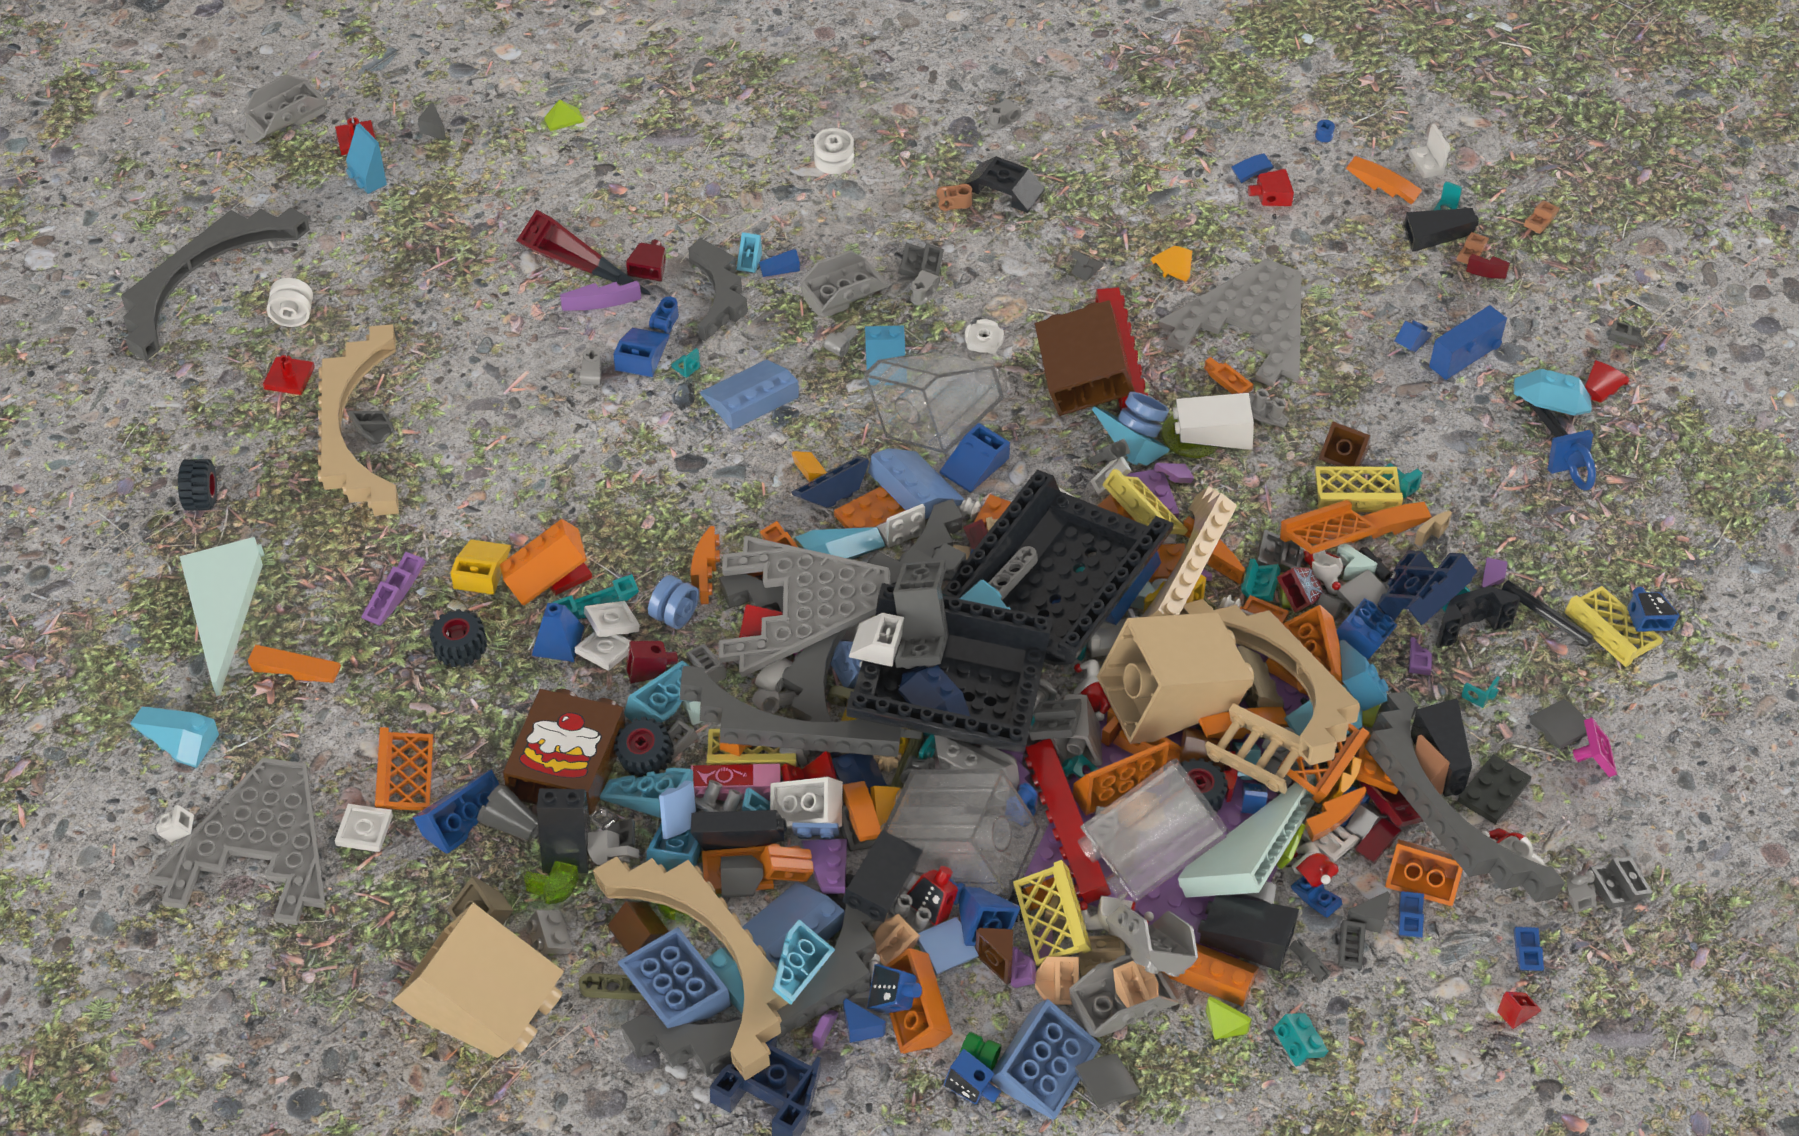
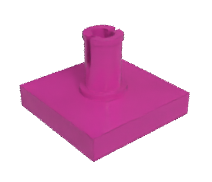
(1598, 748)

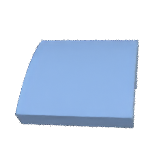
(676, 809)
(946, 946)

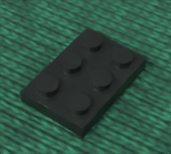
(1494, 789)

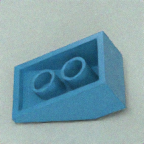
(365, 161)
(883, 343)
(1361, 678)
(674, 850)

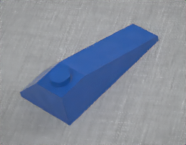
(453, 816)

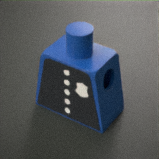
(1651, 611)
(892, 990)
(971, 1079)

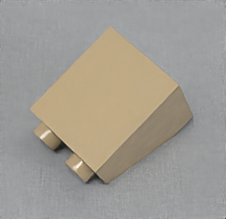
(1172, 673)
(481, 984)

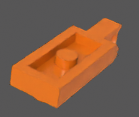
(1227, 377)

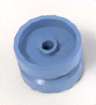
(1143, 414)
(673, 602)

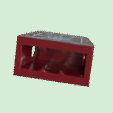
(1300, 587)

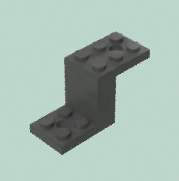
(921, 604)

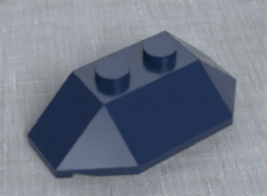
(835, 484)
(932, 689)
(857, 768)

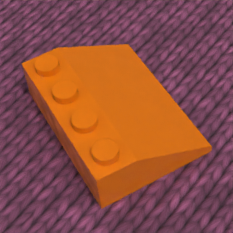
(1116, 779)

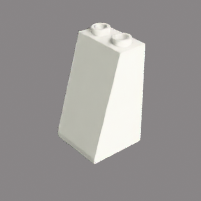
(1215, 420)

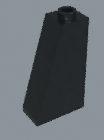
(1438, 226)
(737, 828)

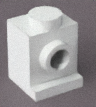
(171, 823)

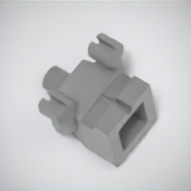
(1580, 893)

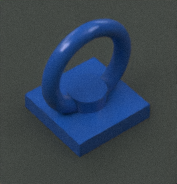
(1572, 452)

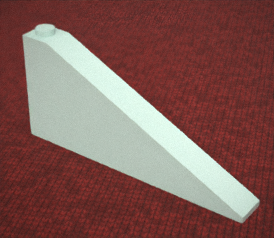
(220, 592)
(1250, 850)

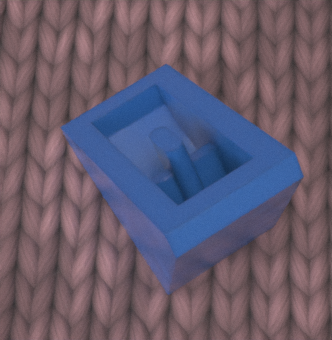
(1253, 797)
(862, 1023)

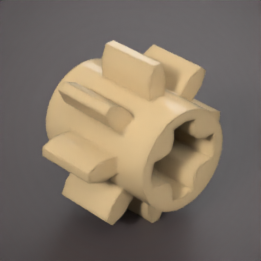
(887, 763)

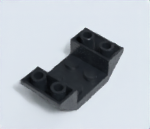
(1008, 179)
(1487, 602)

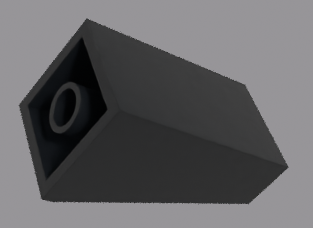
(1445, 731)
(563, 828)
(882, 876)
(1249, 929)

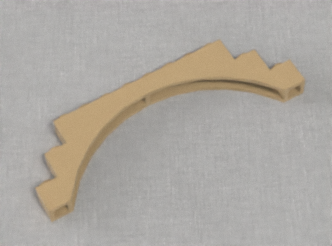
(338, 381)
(1211, 514)
(1331, 701)
(689, 893)

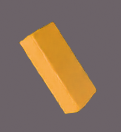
(808, 465)

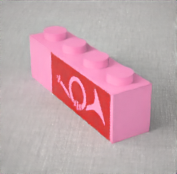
(736, 777)

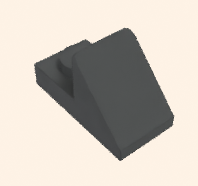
(1085, 265)

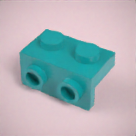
(1260, 581)
(1299, 1038)

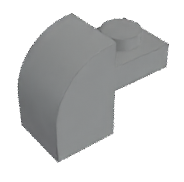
(605, 846)

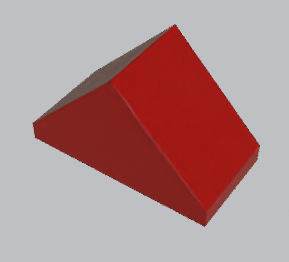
(1517, 1008)

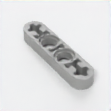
(1023, 559)

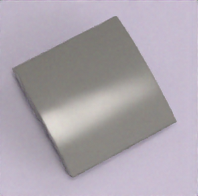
(1361, 587)

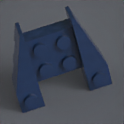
(1423, 587)
(783, 1084)

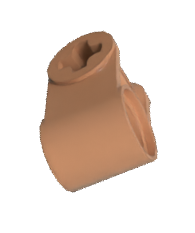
(956, 197)

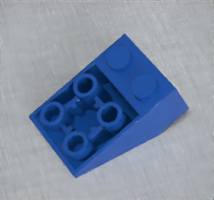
(640, 351)
(976, 458)
(1366, 628)

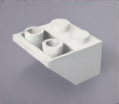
(878, 639)

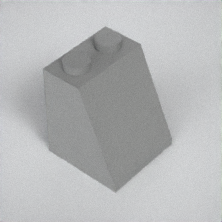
(1086, 737)

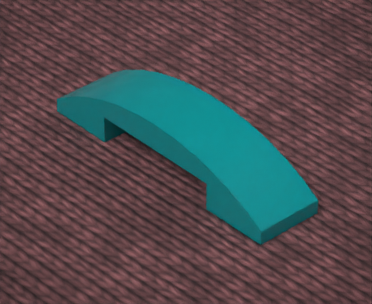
(622, 590)

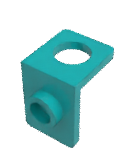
(1450, 196)
(691, 363)
(1483, 697)
(1075, 765)

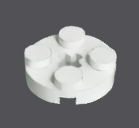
(988, 344)

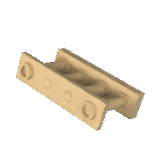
(1260, 728)

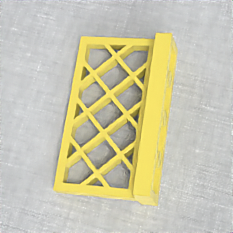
(1139, 500)
(1360, 500)
(1606, 632)
(750, 757)
(1068, 903)

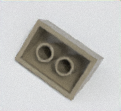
(1263, 690)

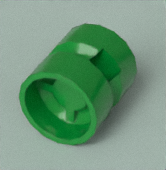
(985, 1052)

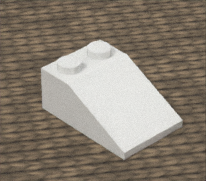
(808, 800)

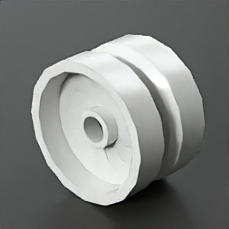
(833, 151)
(289, 302)

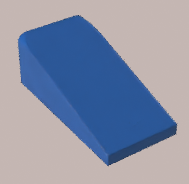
(780, 264)

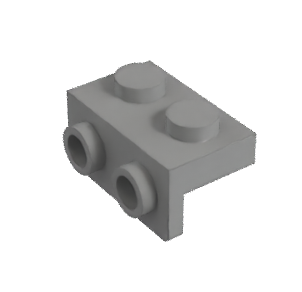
(549, 933)

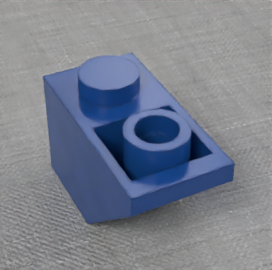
(1412, 335)

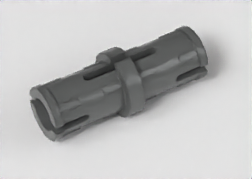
(1310, 960)

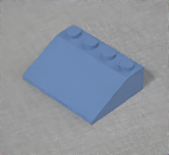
(752, 393)
(911, 479)
(794, 904)
(676, 980)
(1043, 1059)

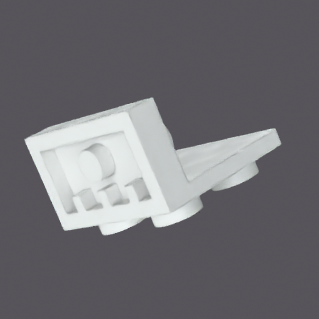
(1431, 158)
(903, 526)

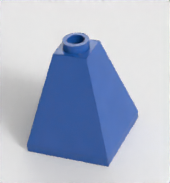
(558, 634)
(984, 910)

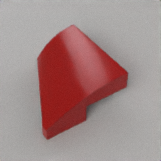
(1604, 381)

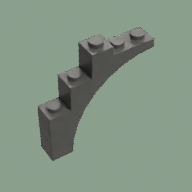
(720, 270)

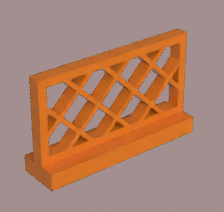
(1326, 519)
(385, 765)
(1334, 769)

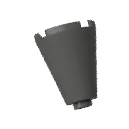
(509, 814)

